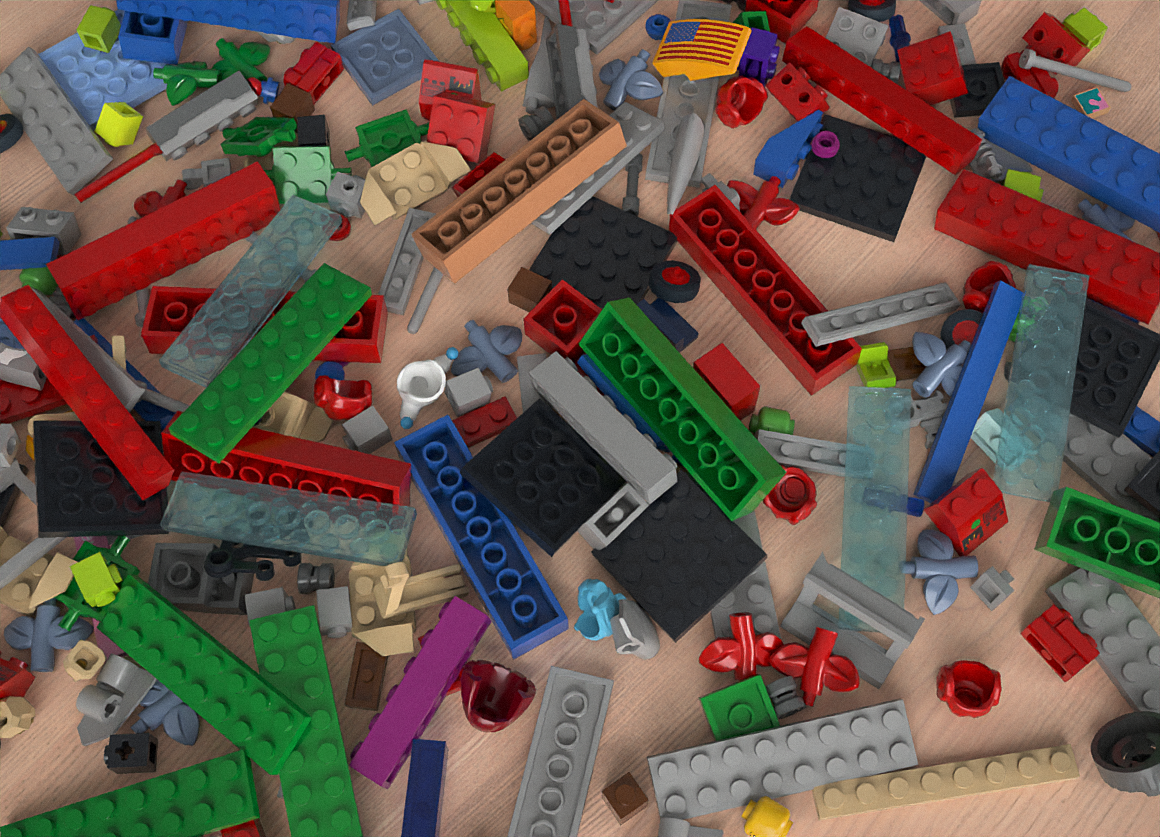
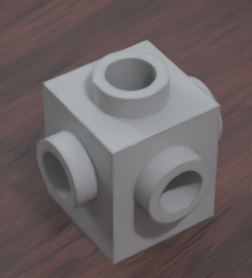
(345, 195)

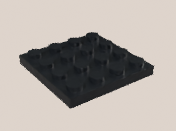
(864, 183)
(604, 253)
(1112, 368)
(543, 476)
(84, 490)
(680, 557)

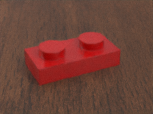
(485, 422)

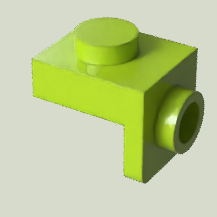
(874, 366)

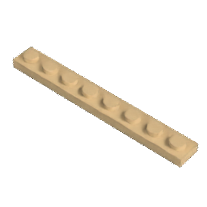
(945, 782)

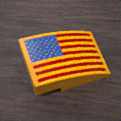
(701, 48)

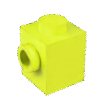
(118, 124)

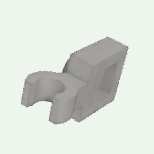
(209, 173)

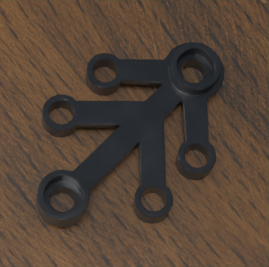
(223, 561)

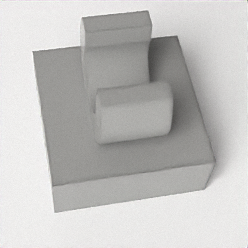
(993, 587)

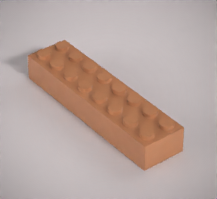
(519, 190)

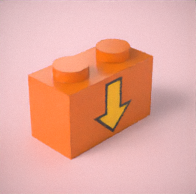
(518, 20)

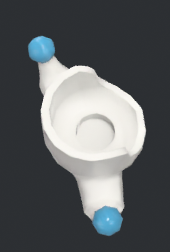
(422, 385)

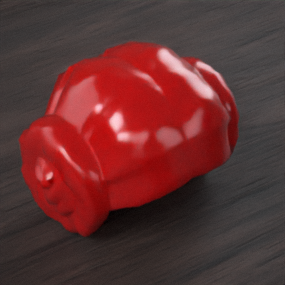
(740, 101)
(981, 283)
(342, 397)
(792, 496)
(968, 688)

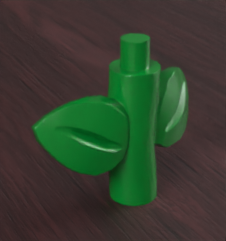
(241, 59)
(185, 78)

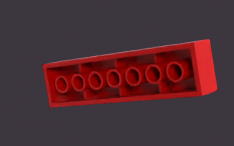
(1033, 233)
(165, 241)
(760, 287)
(174, 307)
(297, 464)

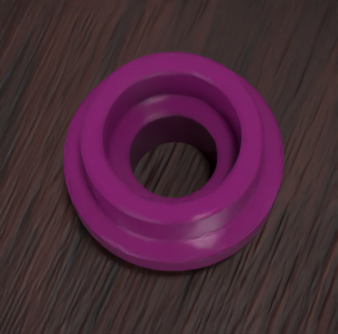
(825, 138)

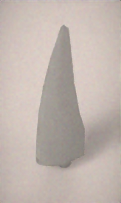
(539, 84)
(684, 158)

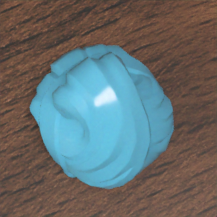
(598, 607)

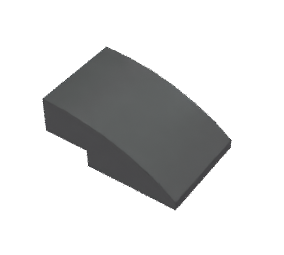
(181, 578)

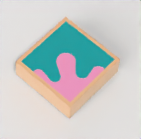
(1091, 103)

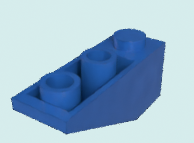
(785, 149)

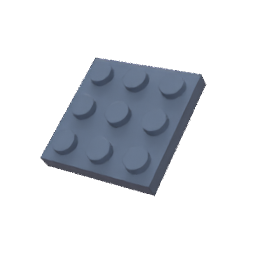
(384, 56)

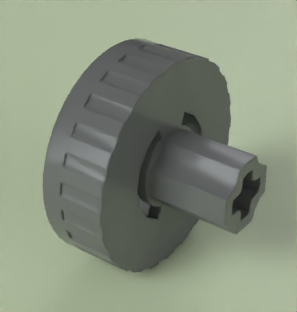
(1133, 737)

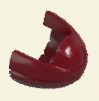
(494, 695)

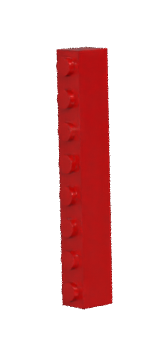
(882, 100)
(85, 392)

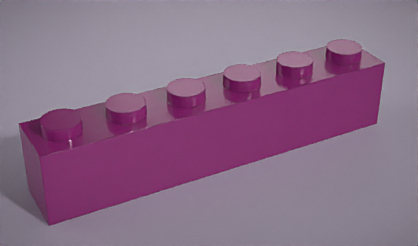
(420, 692)

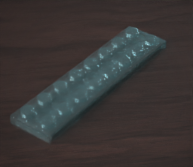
(251, 291)
(1041, 383)
(876, 494)
(289, 519)

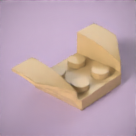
(410, 180)
(296, 418)
(38, 583)
(386, 635)

